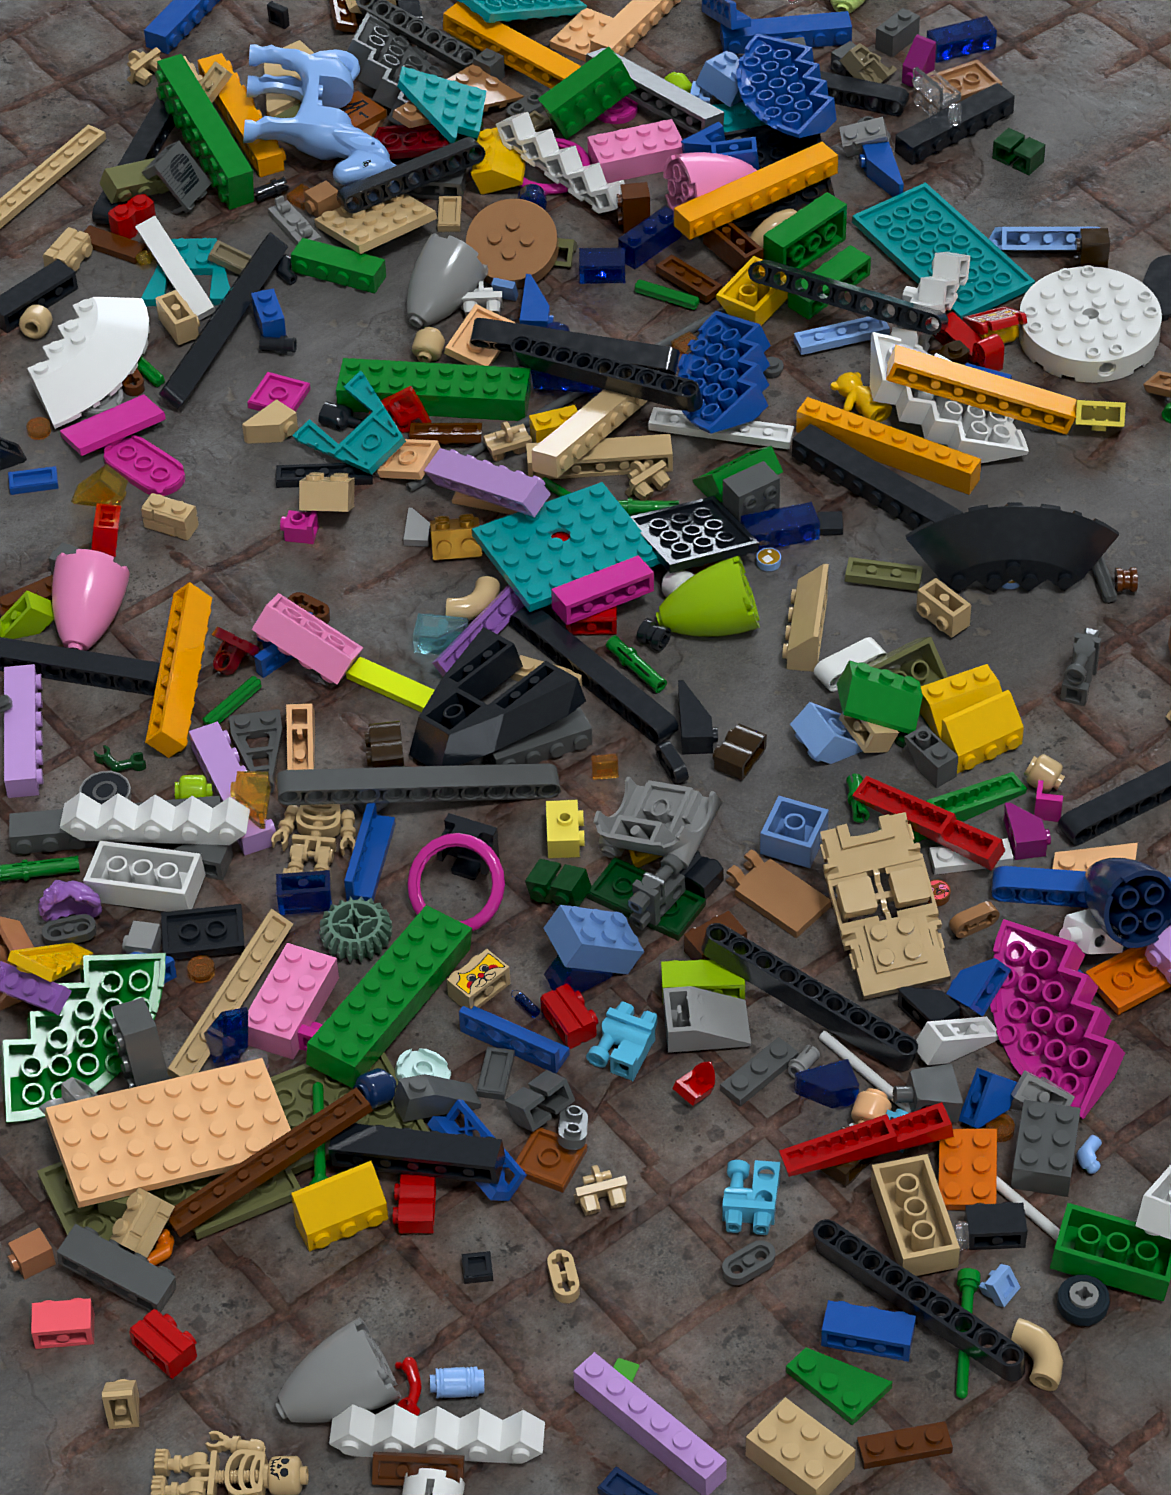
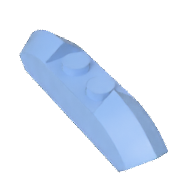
(1035, 238)

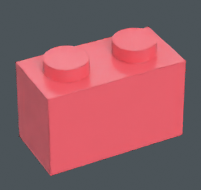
(62, 1323)

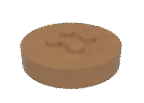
(514, 240)

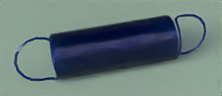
(527, 1004)

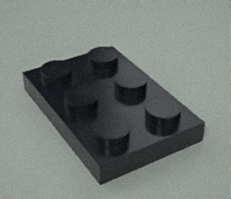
(203, 931)

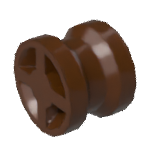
(1126, 579)

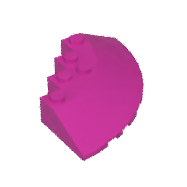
(1048, 1015)

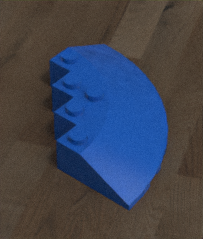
(785, 87)
(728, 372)

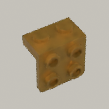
(454, 537)

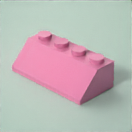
(307, 639)

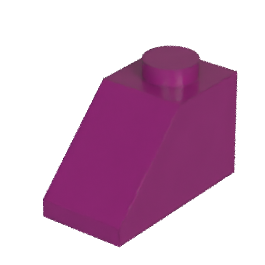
(920, 55)
(1025, 833)

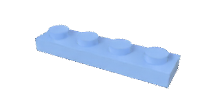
(839, 334)

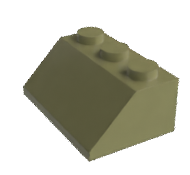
(914, 659)

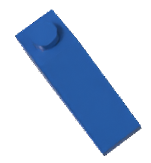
(881, 167)
(534, 307)

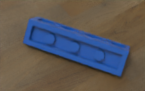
(726, 13)
(369, 854)
(511, 1036)
(500, 1191)

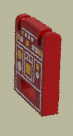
(996, 319)

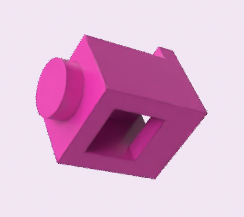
(300, 526)

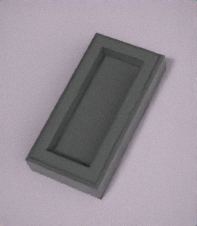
(495, 1073)

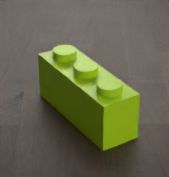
(702, 975)

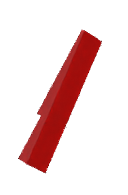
(932, 822)
(868, 1140)

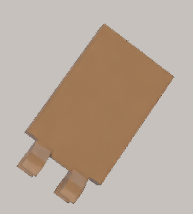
(970, 78)
(777, 894)

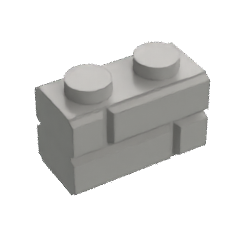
(863, 133)

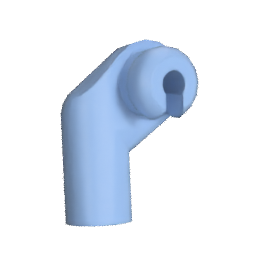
(1086, 1154)

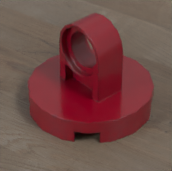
(233, 648)

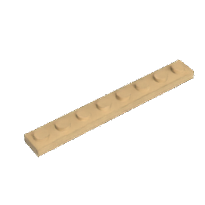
(49, 172)
(232, 991)

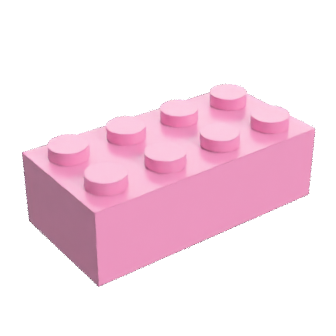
(634, 150)
(290, 998)

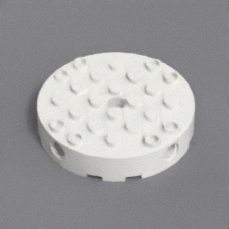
(1090, 324)

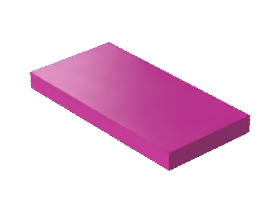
(112, 425)

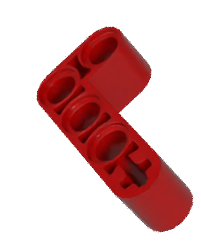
(983, 352)

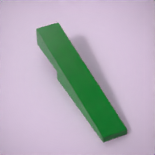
(978, 798)

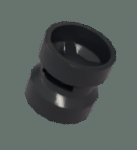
(655, 635)

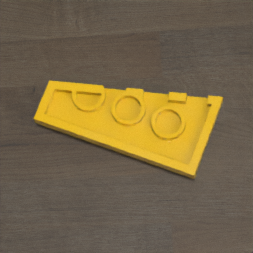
(49, 961)

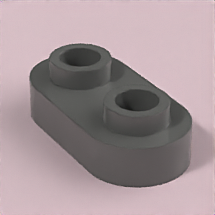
(526, 104)
(69, 929)
(572, 1127)
(746, 1262)

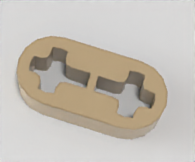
(569, 1275)

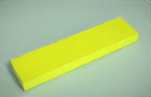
(389, 684)

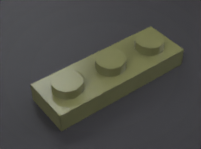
(883, 574)

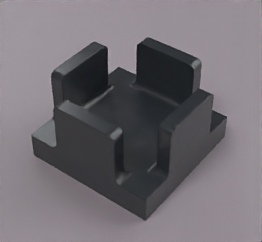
(468, 862)

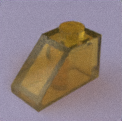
(101, 487)
(253, 792)

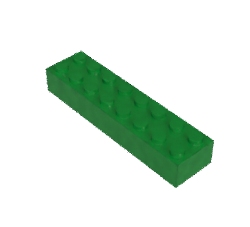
(204, 132)
(444, 388)
(388, 996)

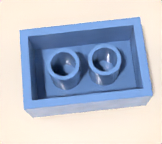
(593, 939)

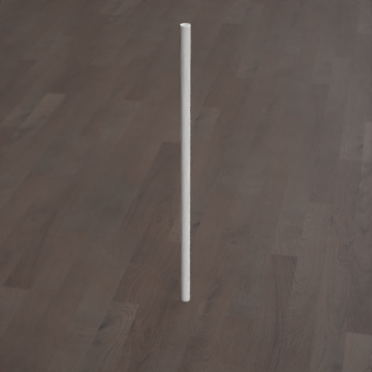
(1004, 1189)

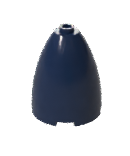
(1130, 898)

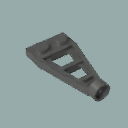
(255, 726)

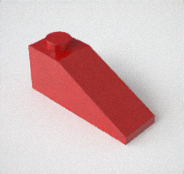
(106, 528)

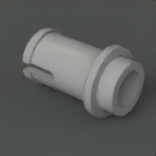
(804, 1060)

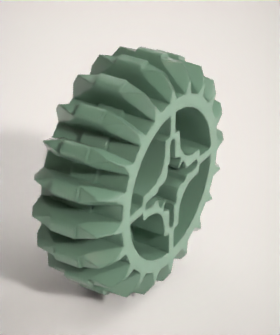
(339, 933)

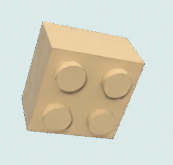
(326, 493)

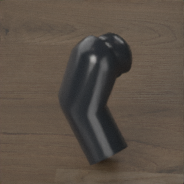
(284, 271)

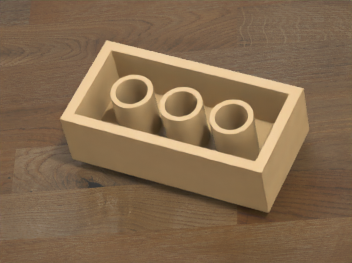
(915, 1215)

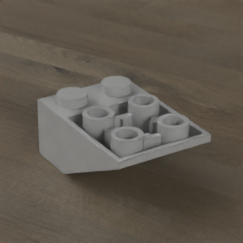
(704, 1020)

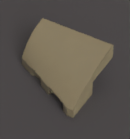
(866, 65)

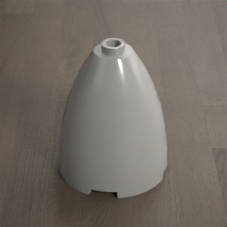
(441, 279)
(335, 1375)

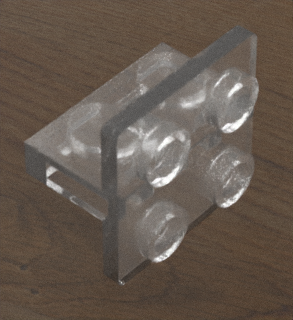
(933, 92)

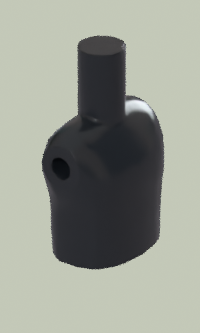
(337, 416)

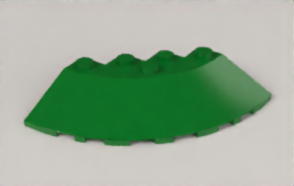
(80, 1037)

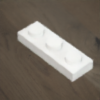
(948, 861)

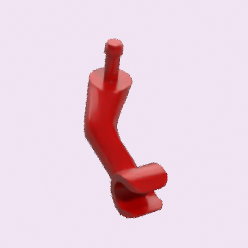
(411, 1370)

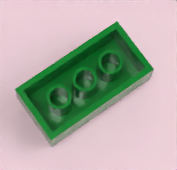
(587, 93)
(807, 233)
(1112, 1252)

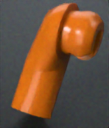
(162, 1249)

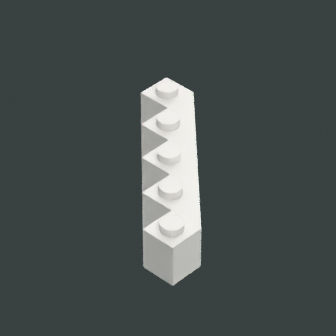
(559, 165)
(936, 292)
(154, 820)
(437, 1431)

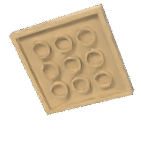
(375, 224)

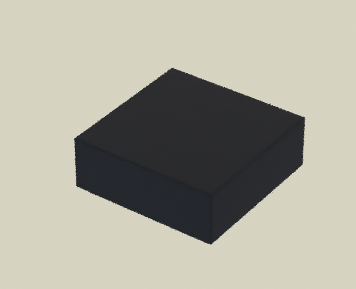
(278, 15)
(831, 523)
(477, 1267)

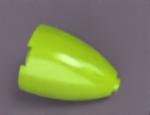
(712, 603)

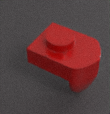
(696, 1083)

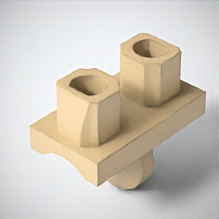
(141, 64)
(507, 439)
(643, 475)
(589, 1194)

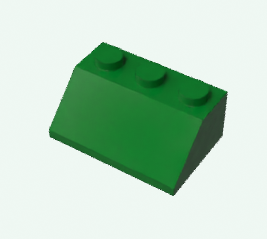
(712, 482)
(880, 696)

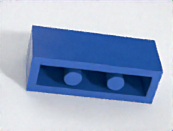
(868, 1330)

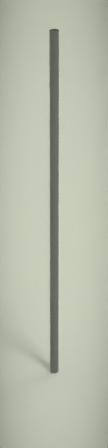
(562, 401)

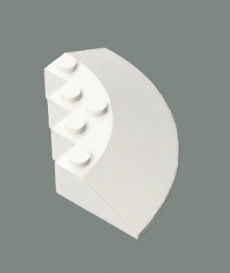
(91, 356)
(942, 419)

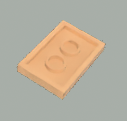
(576, 35)
(460, 346)

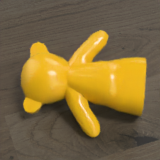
(854, 392)

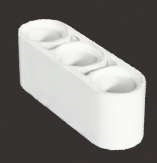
(832, 667)

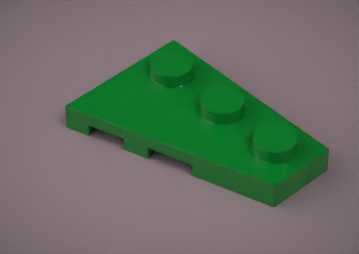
(838, 1384)

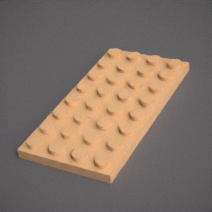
(166, 1131)

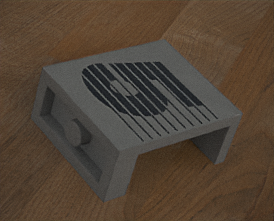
(180, 175)

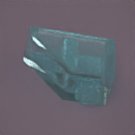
(436, 632)

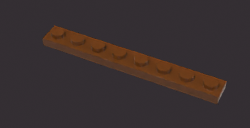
(269, 1161)

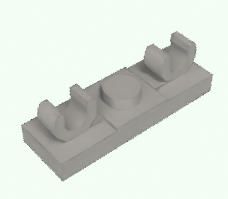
(292, 221)

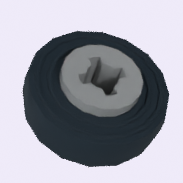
(1084, 1310)

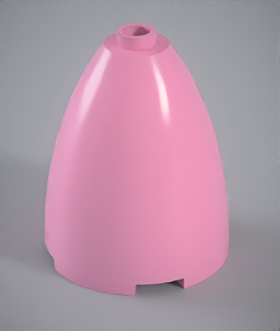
(700, 173)
(86, 596)

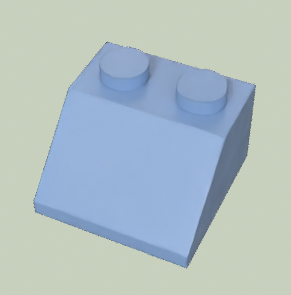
(824, 734)

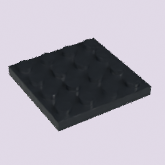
(694, 534)

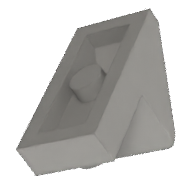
(1041, 1090)

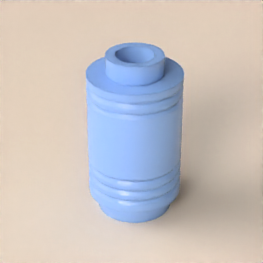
(457, 1382)

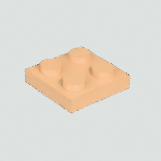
(409, 460)

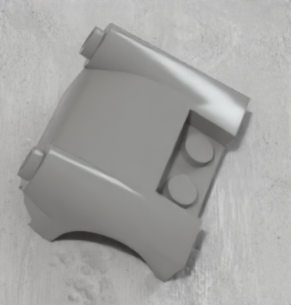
(657, 821)

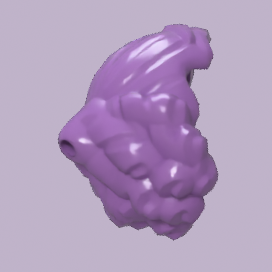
(68, 899)

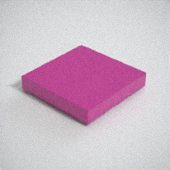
(284, 389)

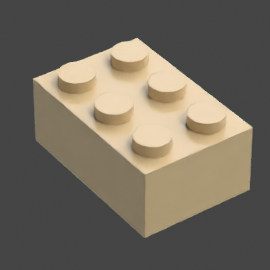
(799, 1451)

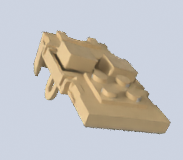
(894, 950)

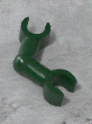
(135, 762)

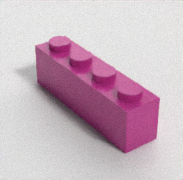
(602, 590)

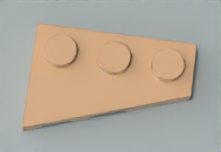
(1083, 858)

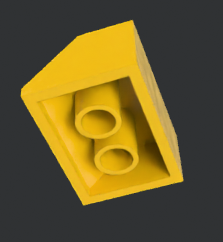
(500, 166)
(749, 299)
(956, 694)
(983, 730)
(339, 1206)

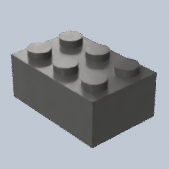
(138, 1044)
(1045, 1148)

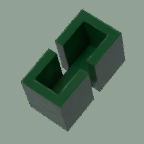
(1012, 145)
(565, 889)

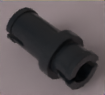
(273, 188)
(280, 344)

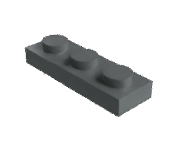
(758, 1071)

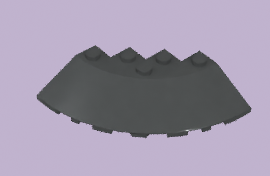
(381, 59)

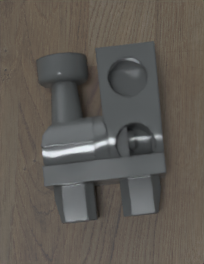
(1083, 665)
(656, 892)

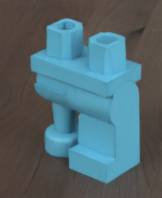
(631, 1035)
(752, 1204)

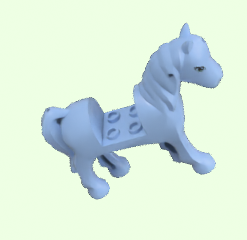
(319, 125)

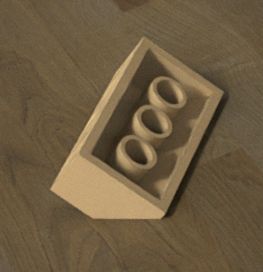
(807, 620)

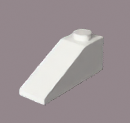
(951, 1039)

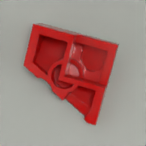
(405, 409)

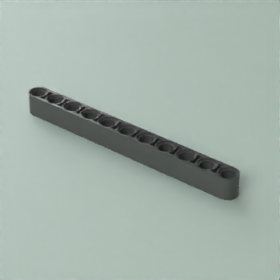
(417, 784)

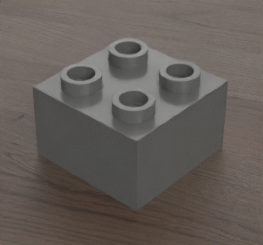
(751, 491)

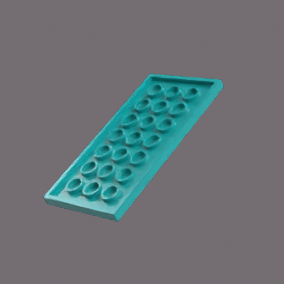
(924, 223)

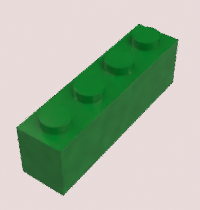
(338, 265)
(847, 266)

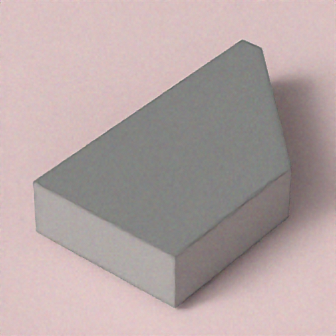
(416, 529)

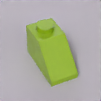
(26, 617)

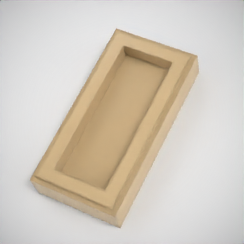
(449, 213)

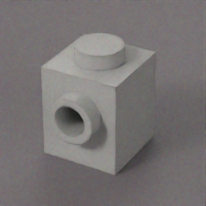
(143, 938)

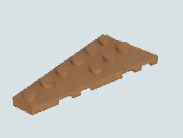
(474, 76)

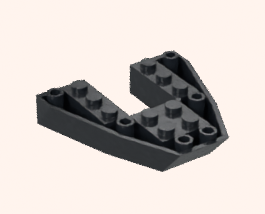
(462, 728)

